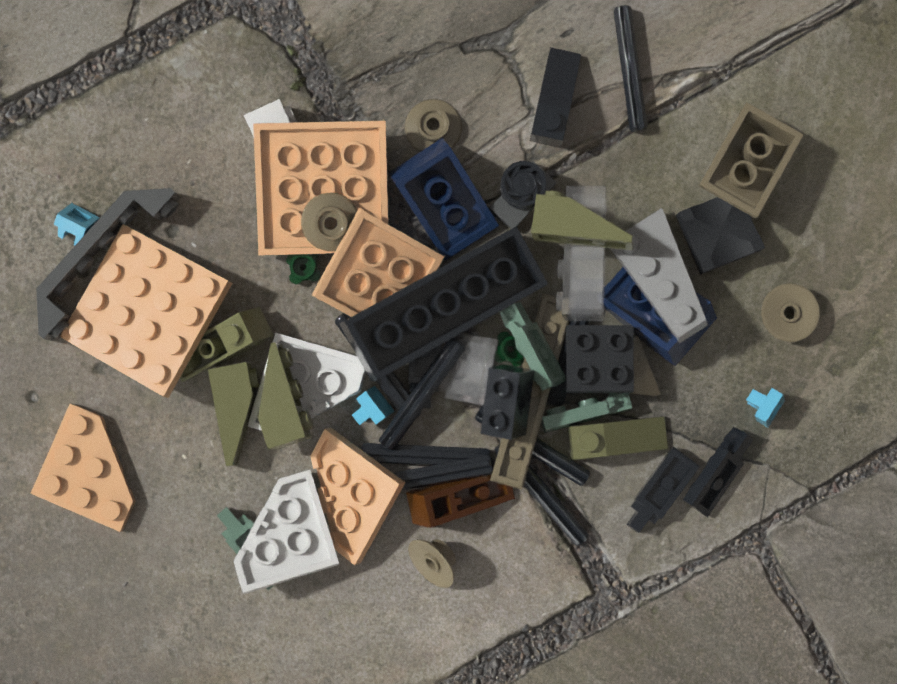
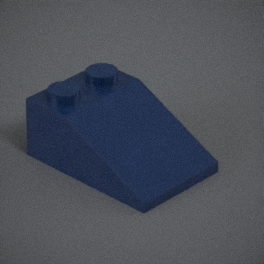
(443, 198)
(631, 307)

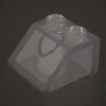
(470, 372)

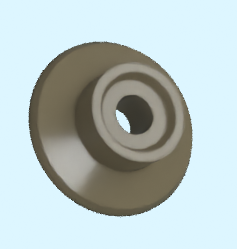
(432, 110)
(318, 210)
(804, 308)
(433, 561)

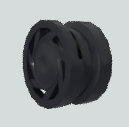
(521, 184)

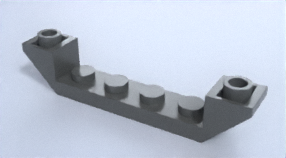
(51, 315)

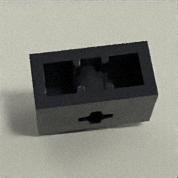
(507, 401)

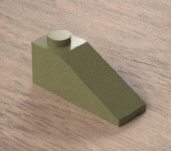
(568, 222)
(233, 399)
(617, 438)

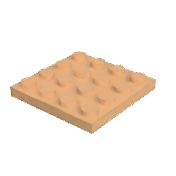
(312, 159)
(146, 310)

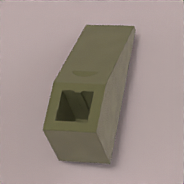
(227, 341)
(280, 406)

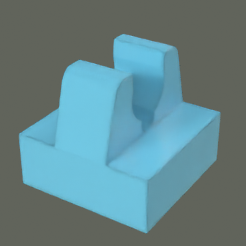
(74, 221)
(766, 405)
(373, 407)

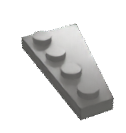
(662, 275)

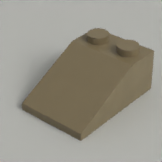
(750, 160)

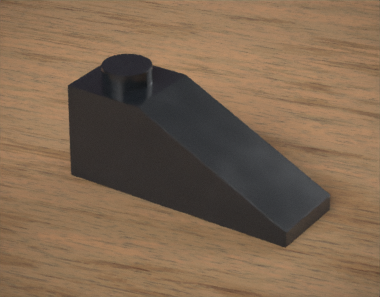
(555, 97)

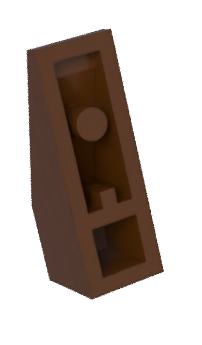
(455, 499)

